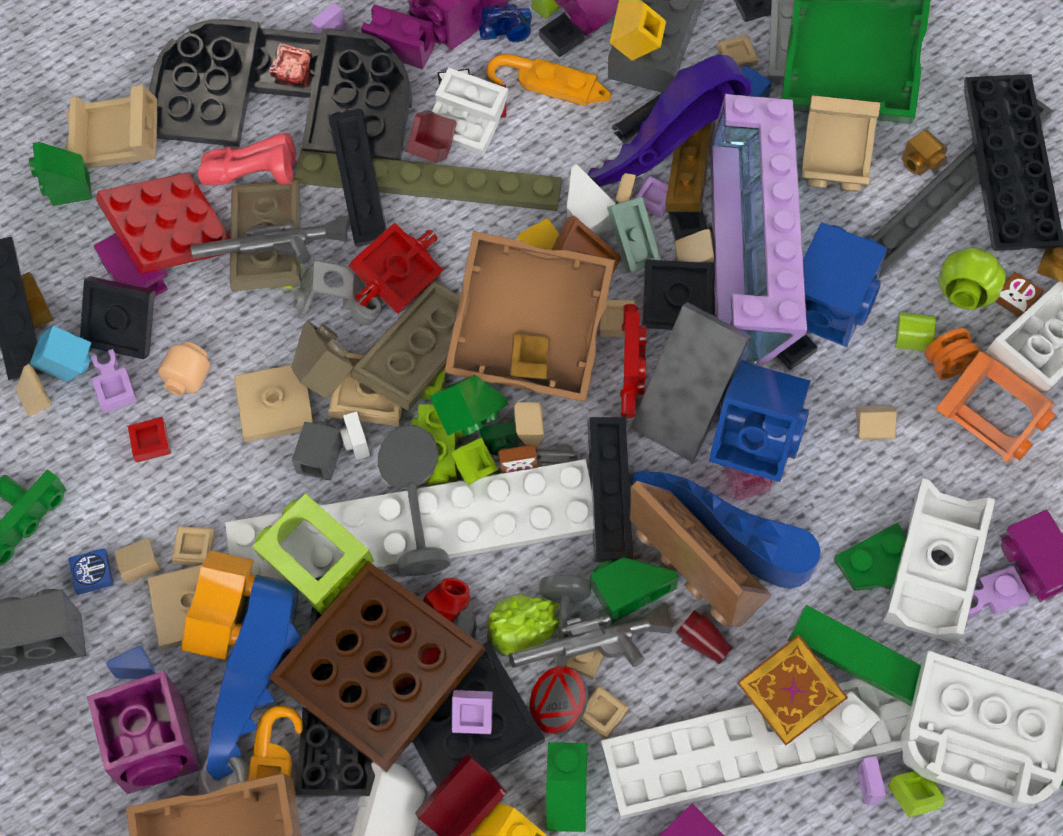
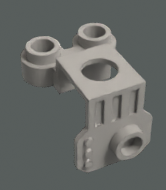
(313, 282)

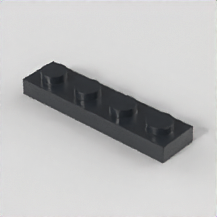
(358, 176)
(16, 324)
(610, 488)

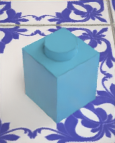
(61, 354)

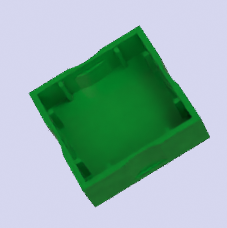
(857, 53)

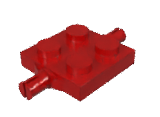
(396, 267)
(634, 360)

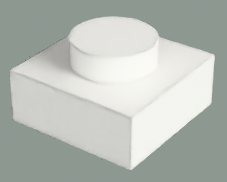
(354, 437)
(851, 720)

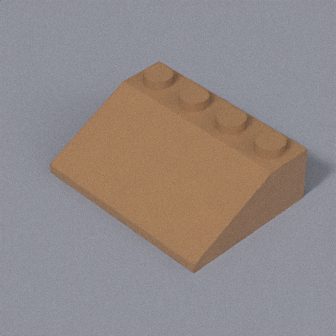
(696, 554)

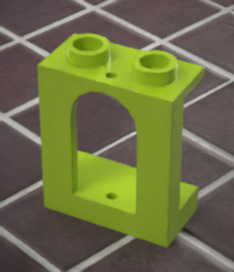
(326, 590)

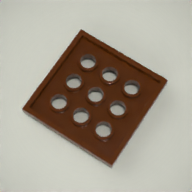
(408, 712)

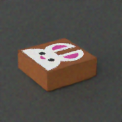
(1019, 294)
(518, 458)

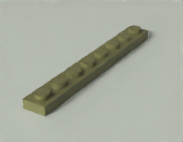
(440, 181)

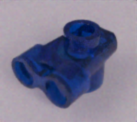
(507, 21)

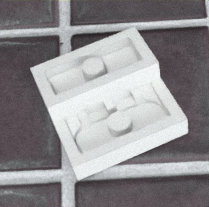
(473, 105)

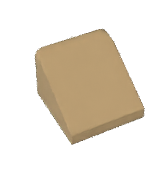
(695, 248)
(32, 391)
(529, 422)
(136, 560)

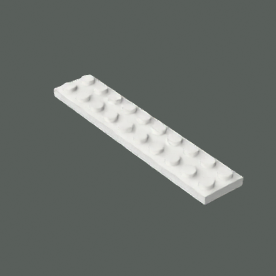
(459, 518)

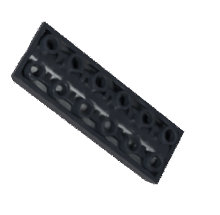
(1012, 163)
(325, 759)

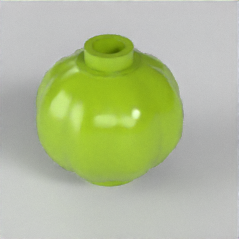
(973, 271)

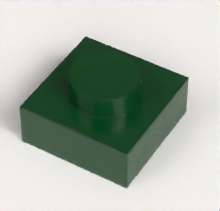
(499, 436)

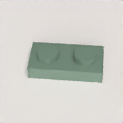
(633, 233)

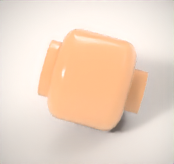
(184, 368)

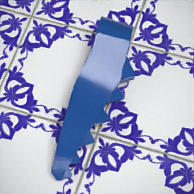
(763, 546)
(259, 649)

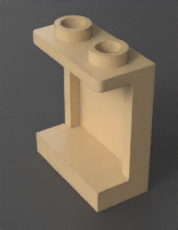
(114, 129)
(839, 142)

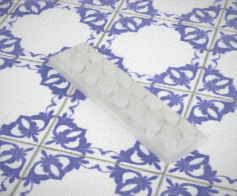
(736, 753)

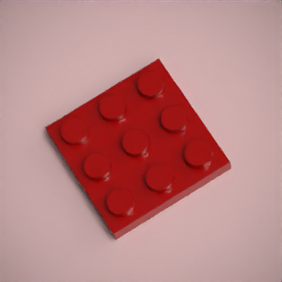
(161, 220)

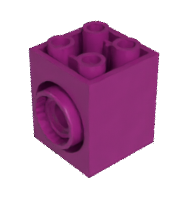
(452, 19)
(144, 732)

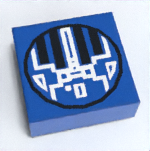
(90, 571)

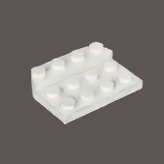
(984, 733)

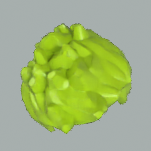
(521, 623)

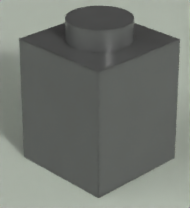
(317, 450)

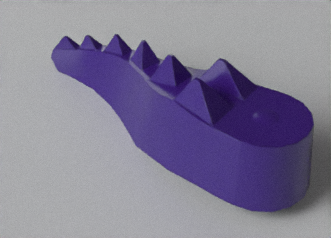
(681, 110)

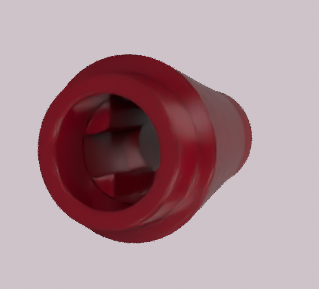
(704, 637)

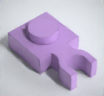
(113, 385)
(999, 591)

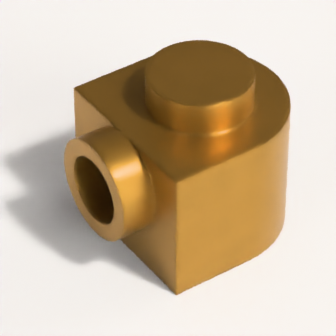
(924, 153)

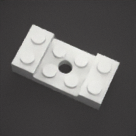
(935, 596)

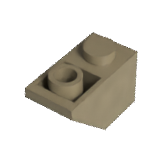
(320, 360)

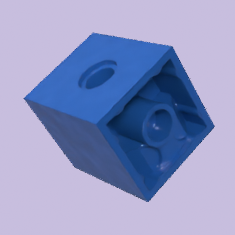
(840, 282)
(761, 421)

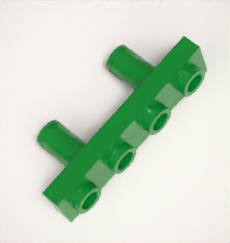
(27, 509)

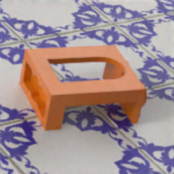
(1008, 446)

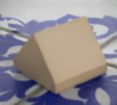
(876, 422)

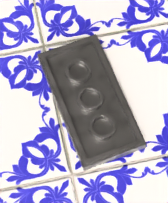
(690, 381)

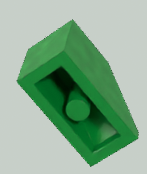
(630, 585)
(566, 787)

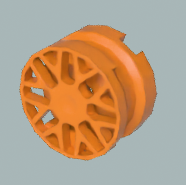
(951, 353)

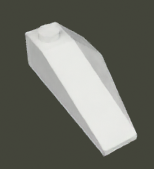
(1035, 342)

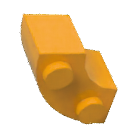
(218, 605)

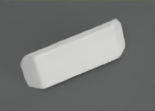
(390, 805)

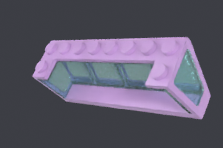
(757, 224)

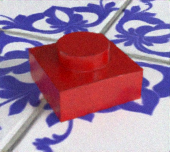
(149, 439)

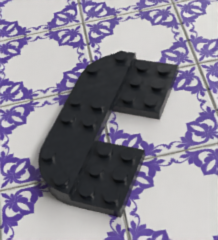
(212, 68)

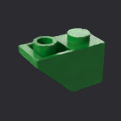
(60, 174)
(467, 405)

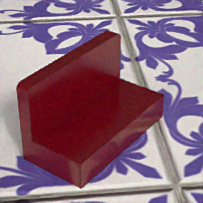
(461, 800)

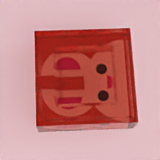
(290, 63)

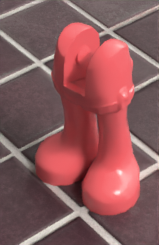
(271, 154)

